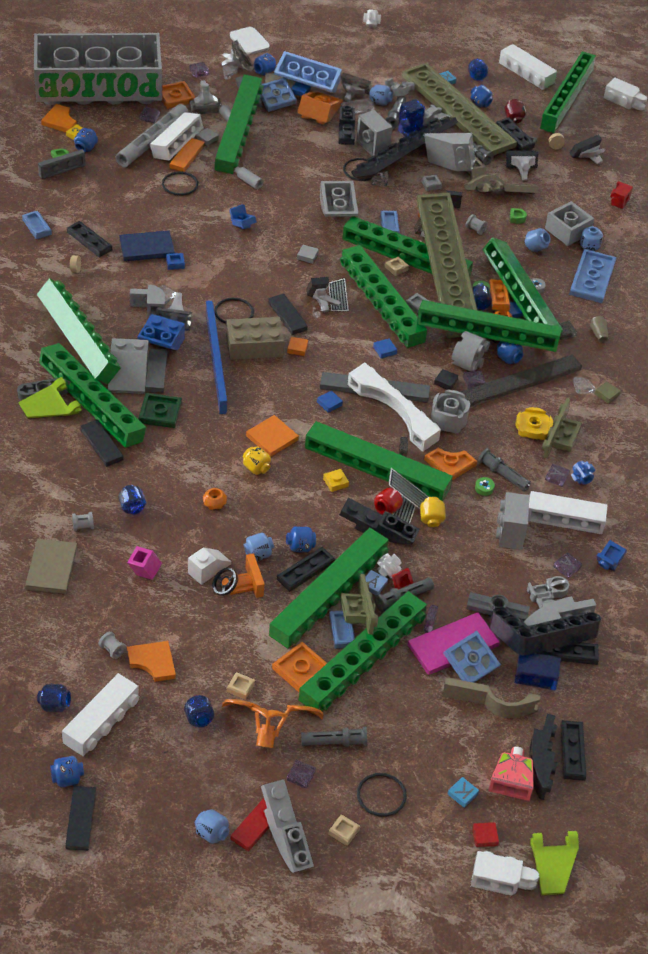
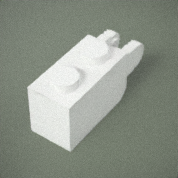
(624, 94)
(502, 874)

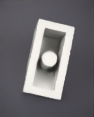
(206, 564)

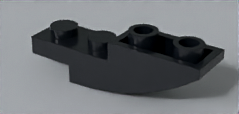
(346, 125)
(387, 524)
(543, 757)

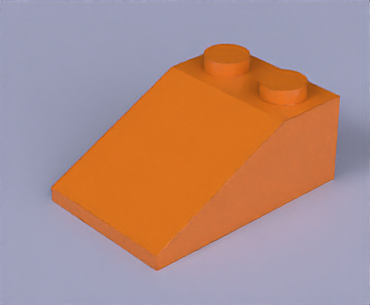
(319, 106)

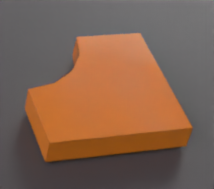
(59, 118)
(450, 463)
(154, 659)

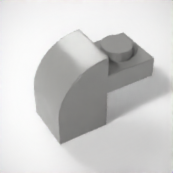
(150, 298)

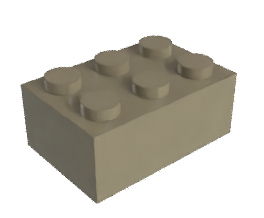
(254, 338)

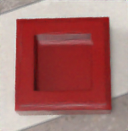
(485, 834)

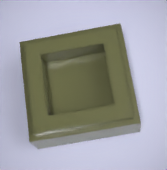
(607, 392)

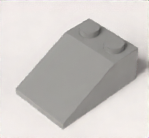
(451, 150)
(338, 198)
(133, 359)

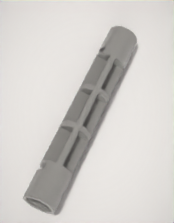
(142, 143)

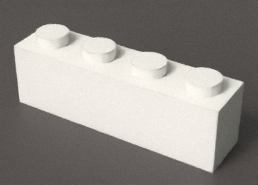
(527, 66)
(176, 136)
(567, 512)
(100, 715)

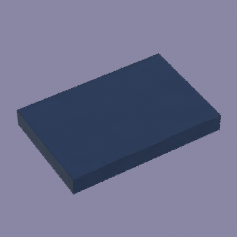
(146, 245)

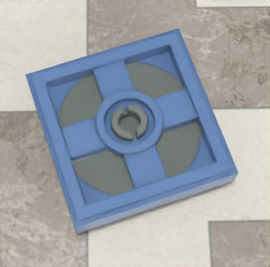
(277, 95)
(472, 658)

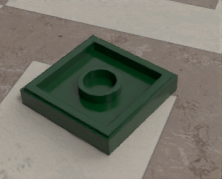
(160, 410)

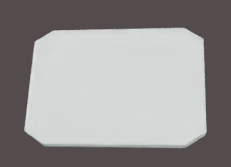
(250, 40)

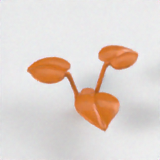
(266, 732)

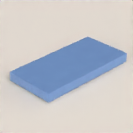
(592, 276)

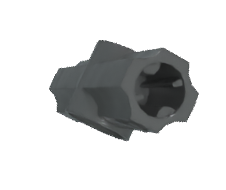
(486, 604)

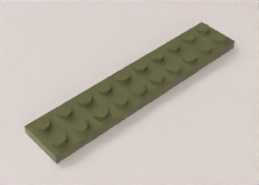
(455, 104)
(445, 252)

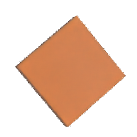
(176, 94)
(272, 435)
(298, 665)

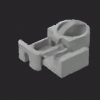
(399, 89)
(432, 113)
(546, 592)

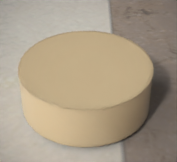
(556, 141)
(75, 264)

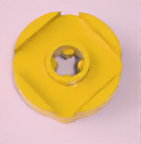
(534, 431)

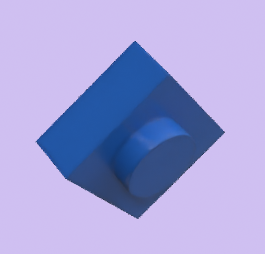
(241, 218)
(611, 555)

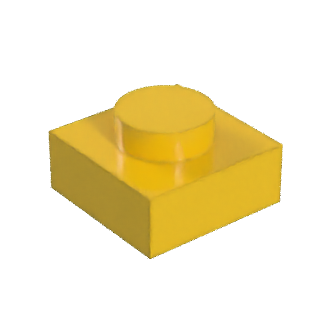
(336, 480)

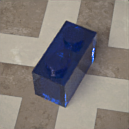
(411, 116)
(537, 671)

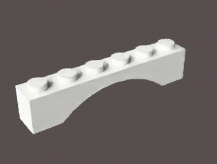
(370, 384)

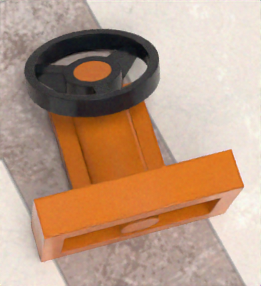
(242, 582)

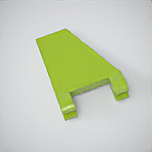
(49, 402)
(554, 862)

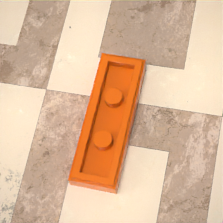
(187, 155)
(499, 295)

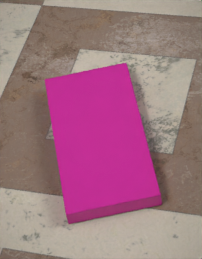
(430, 646)

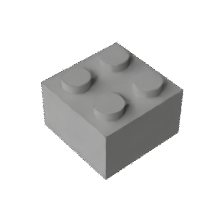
(373, 132)
(568, 222)
(513, 520)

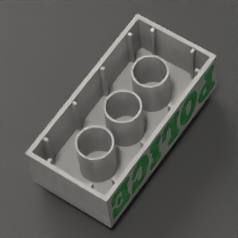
(97, 67)

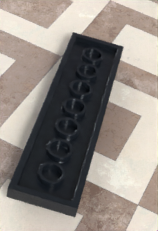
(404, 146)

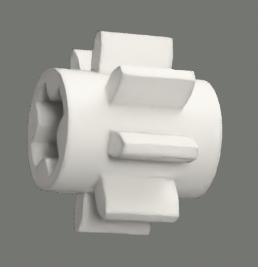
(372, 18)
(389, 565)

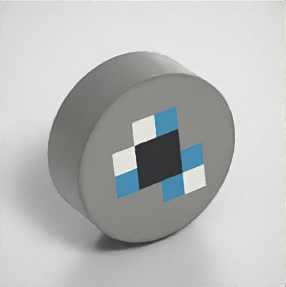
(539, 284)

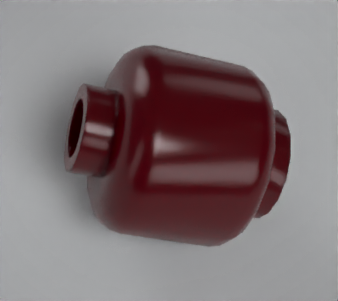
(515, 110)

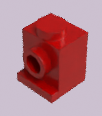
(621, 195)

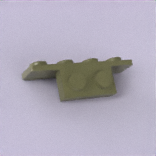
(563, 433)
(359, 607)

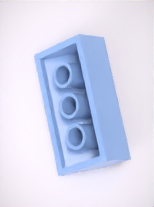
(308, 72)

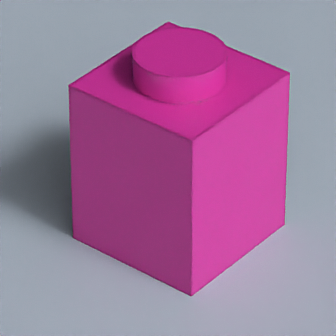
(144, 562)

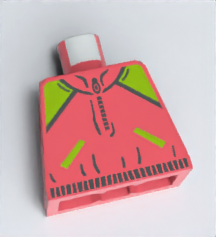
(513, 775)

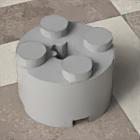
(470, 351)
(450, 411)

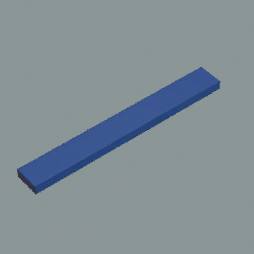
(216, 358)

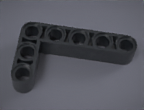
(545, 635)

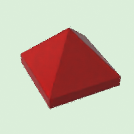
(402, 579)

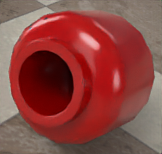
(388, 500)

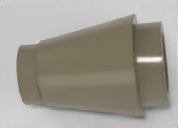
(599, 327)

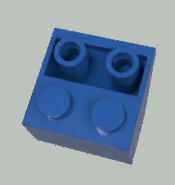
(163, 332)

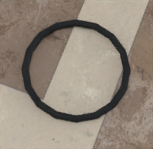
(178, 172)
(351, 177)
(232, 298)
(389, 776)

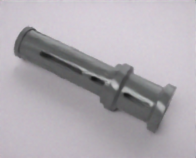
(393, 115)
(482, 154)
(497, 465)
(387, 600)
(345, 737)

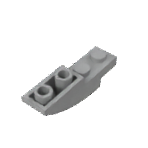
(560, 609)
(284, 827)

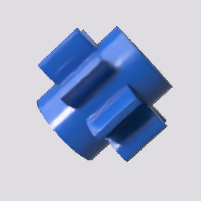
(583, 472)

